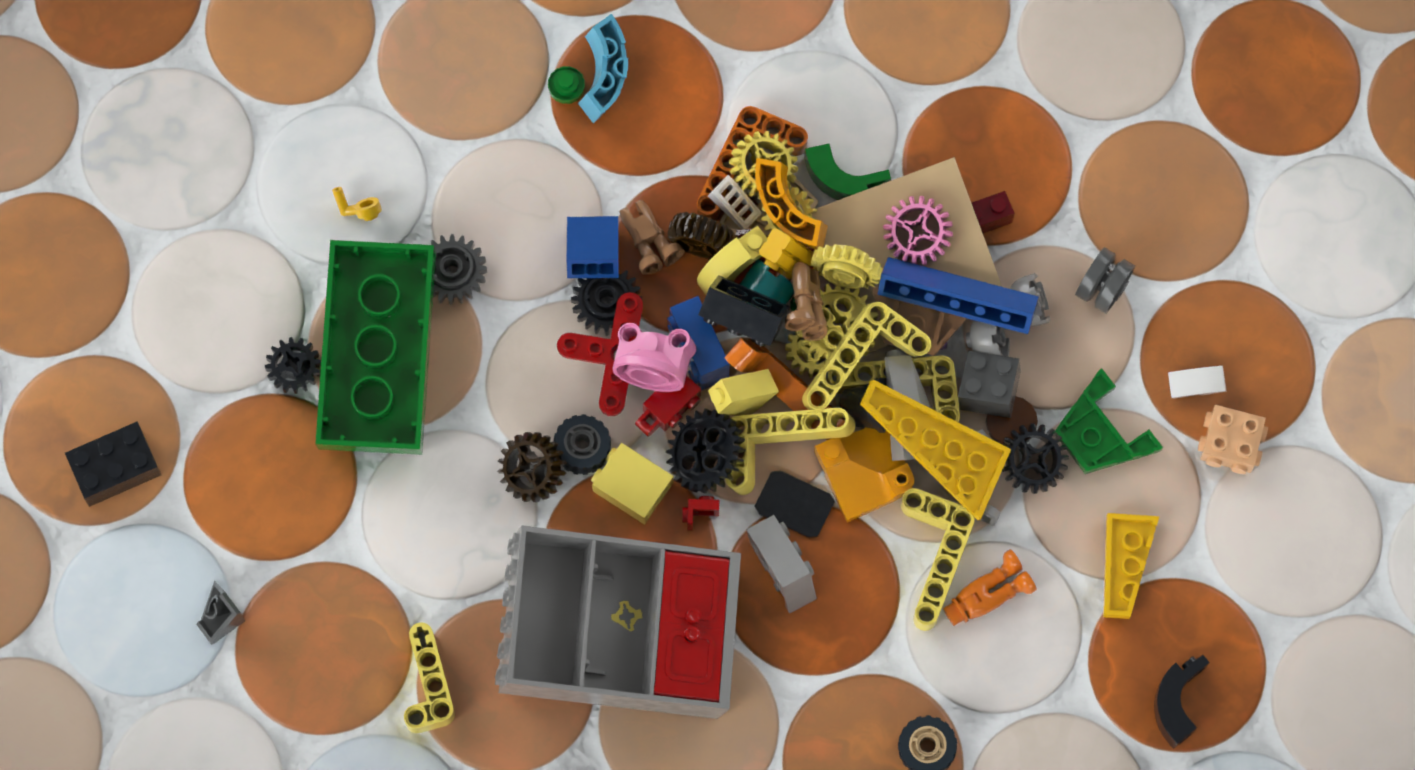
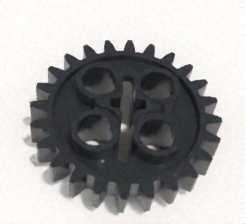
(705, 451)

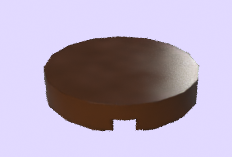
(1022, 414)

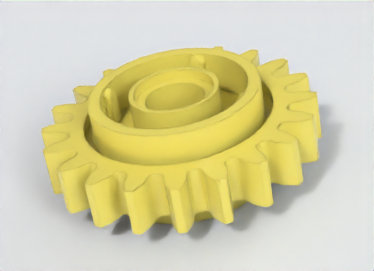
(846, 266)

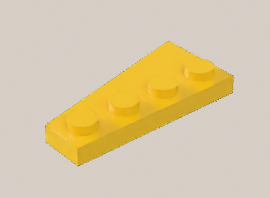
(1126, 555)

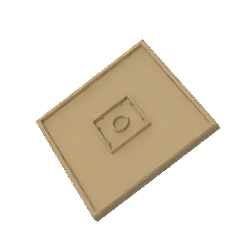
(861, 217)

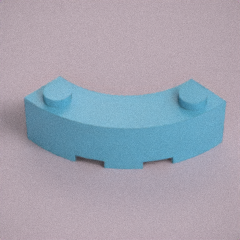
(611, 67)

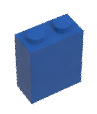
(592, 247)

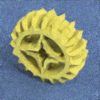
(755, 147)

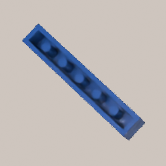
(957, 295)

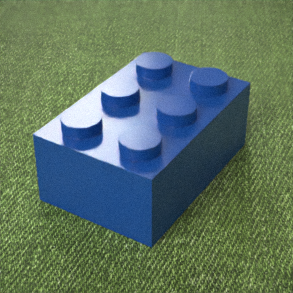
(708, 362)

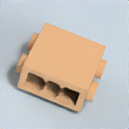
(1232, 439)

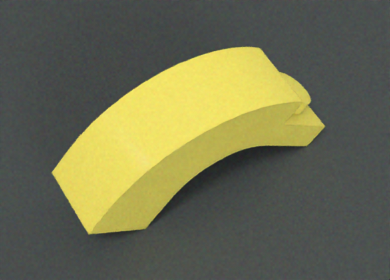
(732, 258)

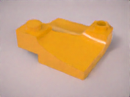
(863, 472)

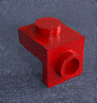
(700, 507)

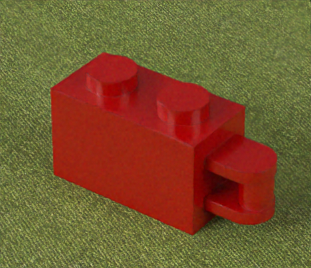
(667, 407)

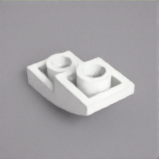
(1197, 381)

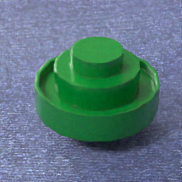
(566, 85)

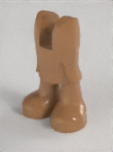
(645, 232)
(809, 312)

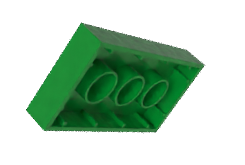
(376, 347)

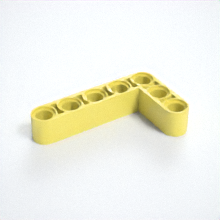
(857, 350)
(929, 378)
(778, 433)
(944, 555)

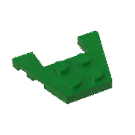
(1093, 438)

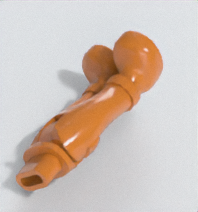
(977, 601)

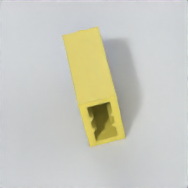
(632, 483)

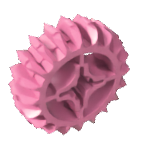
(898, 221)

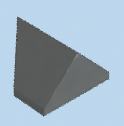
(219, 615)

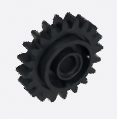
(589, 298)

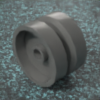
(1103, 279)

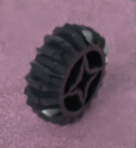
(1041, 467)

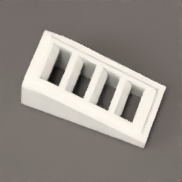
(722, 202)

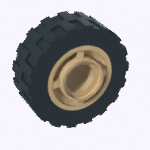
(927, 729)

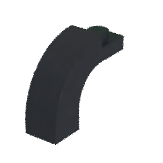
(1168, 711)

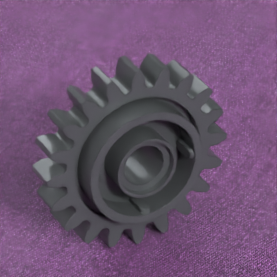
(469, 269)

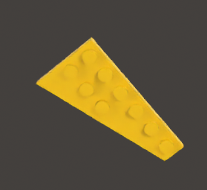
(952, 453)

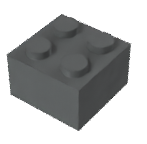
(989, 384)

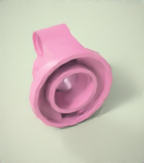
(653, 358)

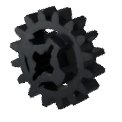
(284, 370)

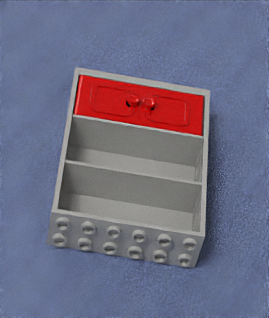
(570, 649)

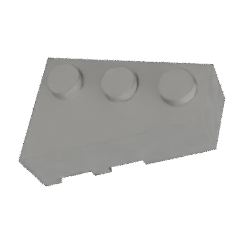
(783, 562)

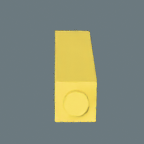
(743, 393)

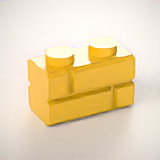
(783, 252)

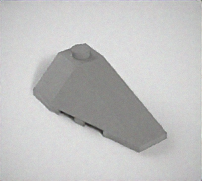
(903, 378)

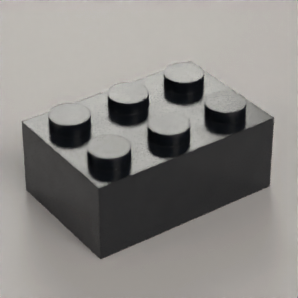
(743, 311)
(112, 464)

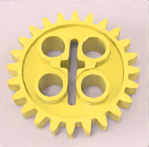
(854, 305)

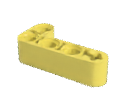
(427, 676)

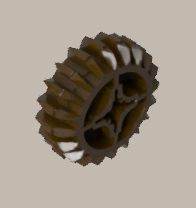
(699, 234)
(542, 484)

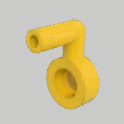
(365, 209)

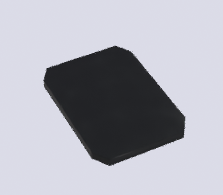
(794, 503)

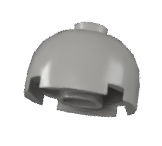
(1028, 285)
(988, 339)

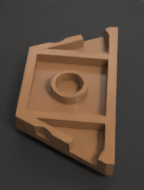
(934, 323)

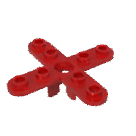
(602, 351)

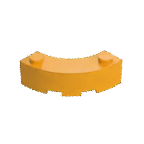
(779, 206)

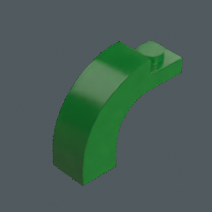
(832, 179)

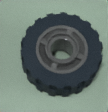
(583, 429)

